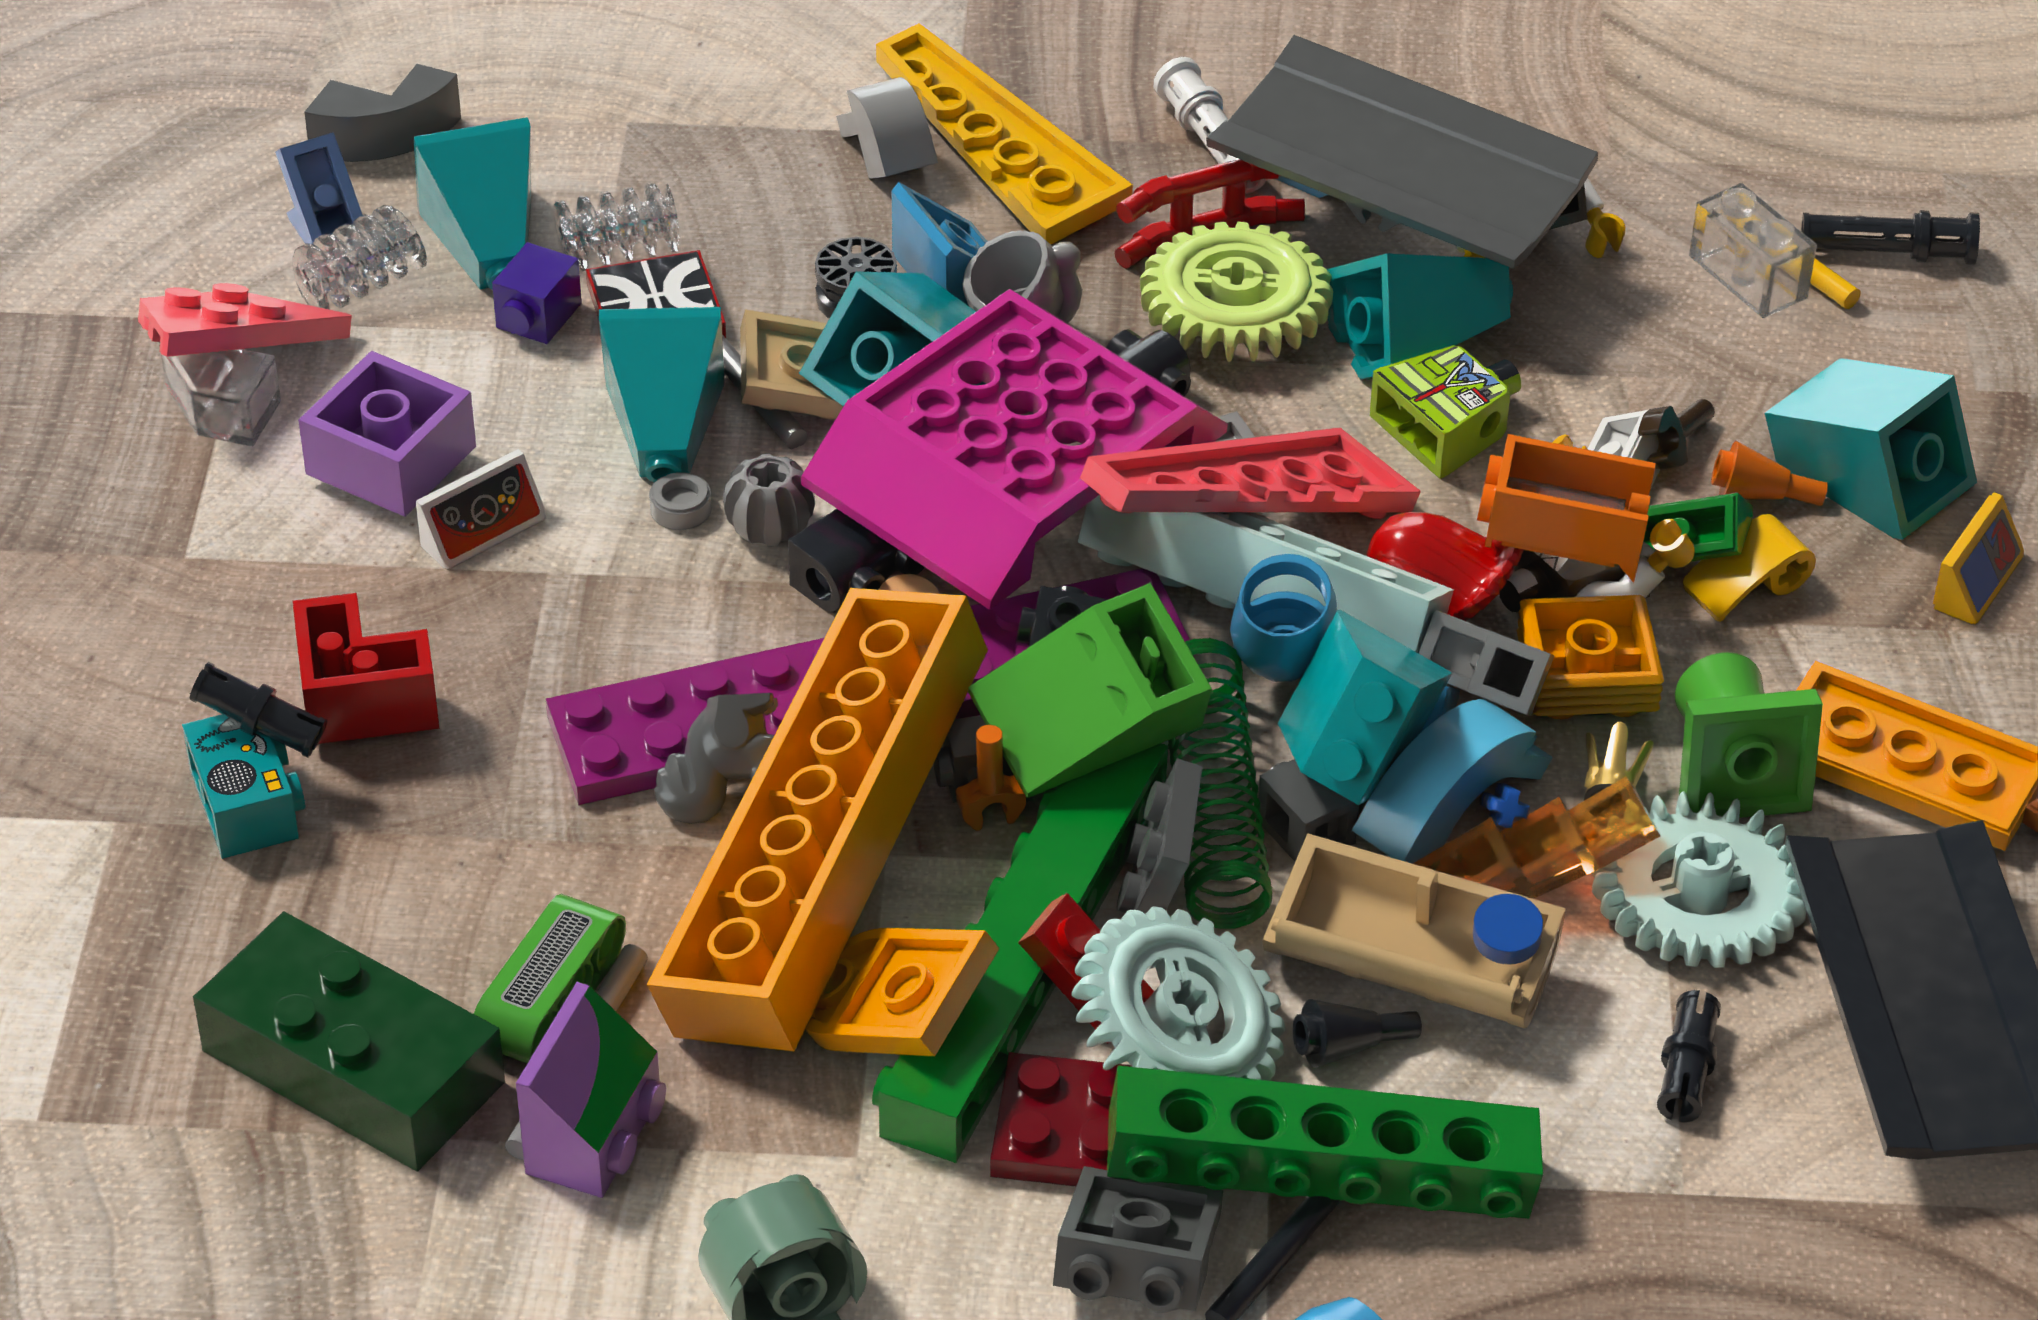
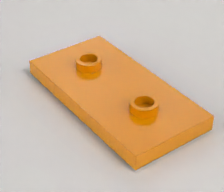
(1921, 756)

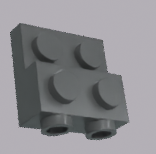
(1137, 1241)

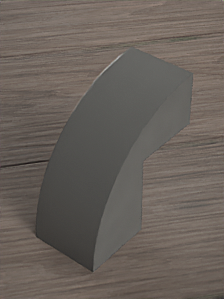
(384, 125)

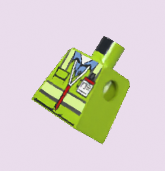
(1444, 405)

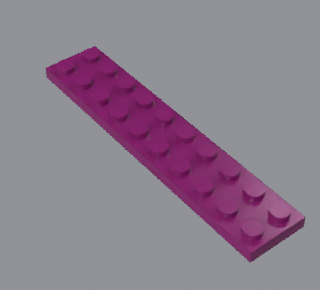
(626, 730)

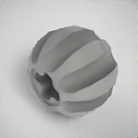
(768, 500)

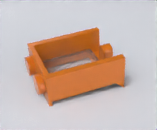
(1567, 502)

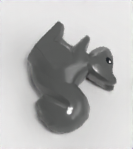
(720, 746)

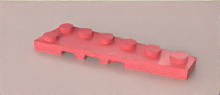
(1256, 474)

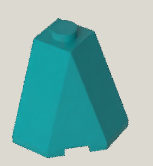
(1414, 305)

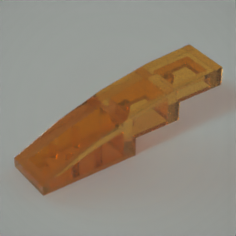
(1550, 844)

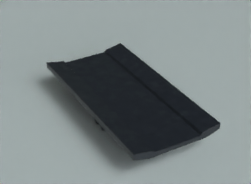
(1929, 986)

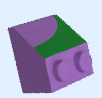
(587, 1095)

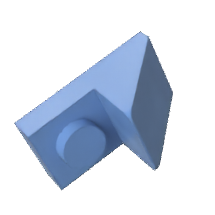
(318, 187)

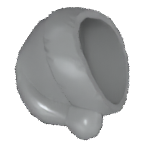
(1028, 267)

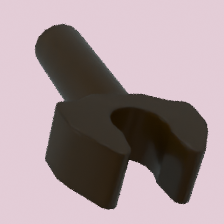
(1674, 430)

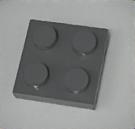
(1164, 844)

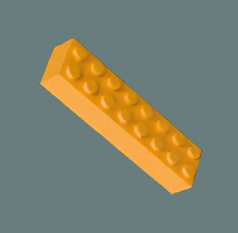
(818, 820)

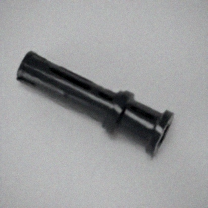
(1919, 245)

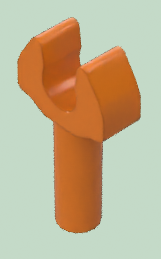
(990, 784)

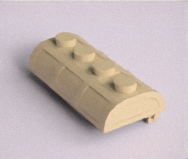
(1404, 930)

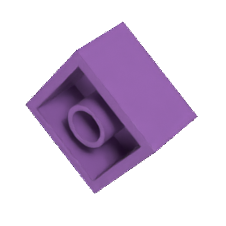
(387, 433)

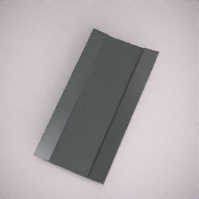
(1406, 152)

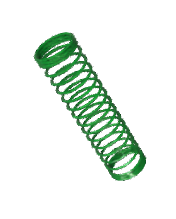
(1220, 869)

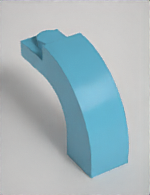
(1443, 775)

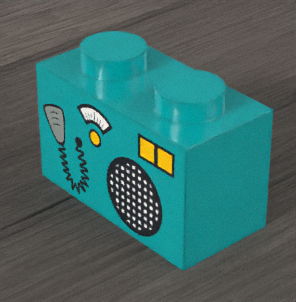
(242, 785)

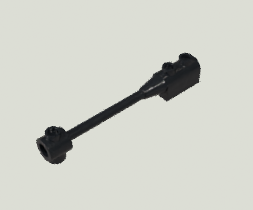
(845, 555)

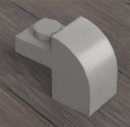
(889, 127)
(1487, 662)

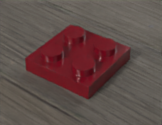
(1052, 1119)

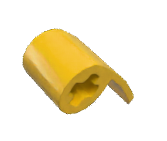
(1768, 556)

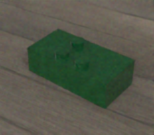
(350, 1040)

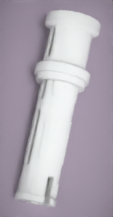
(1195, 104)

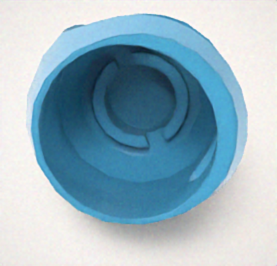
(1282, 628)

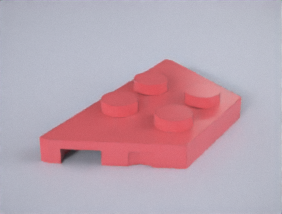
(234, 320)

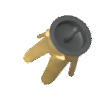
(1601, 774)

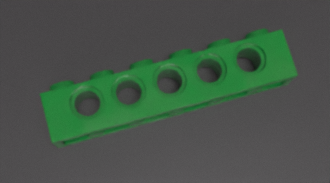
(1324, 1142)

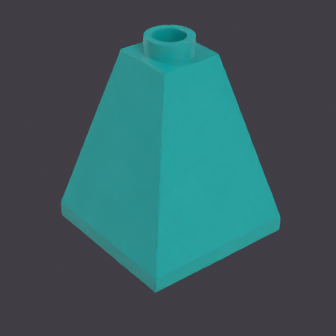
(477, 193)
(663, 381)

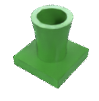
(1746, 739)

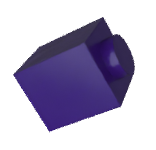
(537, 293)

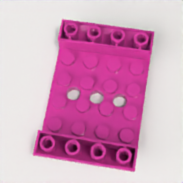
(964, 476)

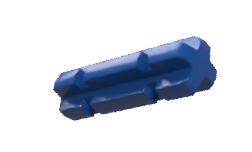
(1504, 805)

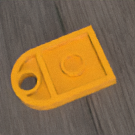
(900, 990)

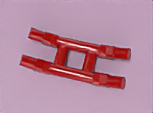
(1180, 192)

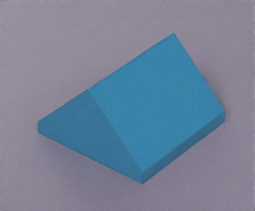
(932, 239)

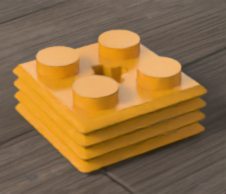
(1600, 653)

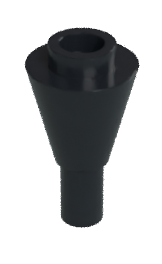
(1336, 1031)

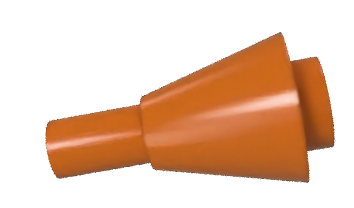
(1759, 477)

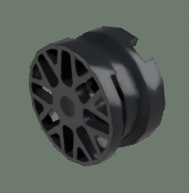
(836, 272)

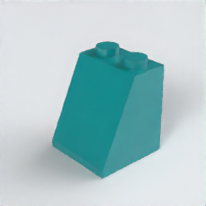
(878, 327)
(1880, 439)
(1358, 707)

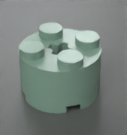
(780, 1254)

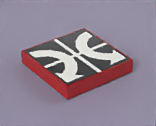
(653, 283)

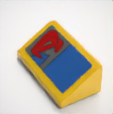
(1979, 563)

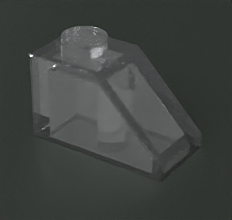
(225, 392)

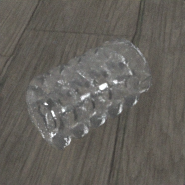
(617, 225)
(356, 256)

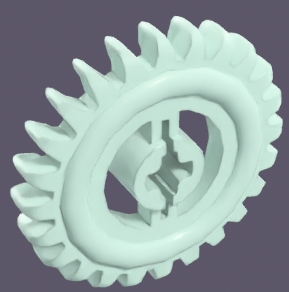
(1710, 861)
(1193, 974)

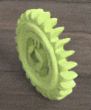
(1181, 277)

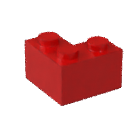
(362, 682)

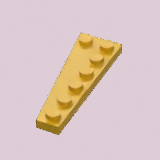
(1016, 151)

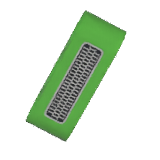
(563, 947)

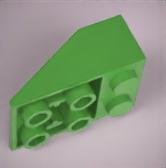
(1094, 692)

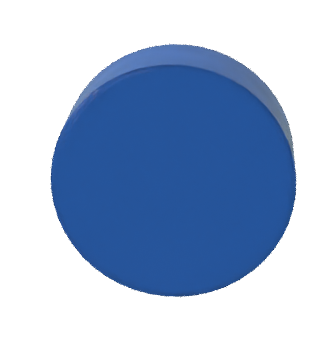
(1507, 929)

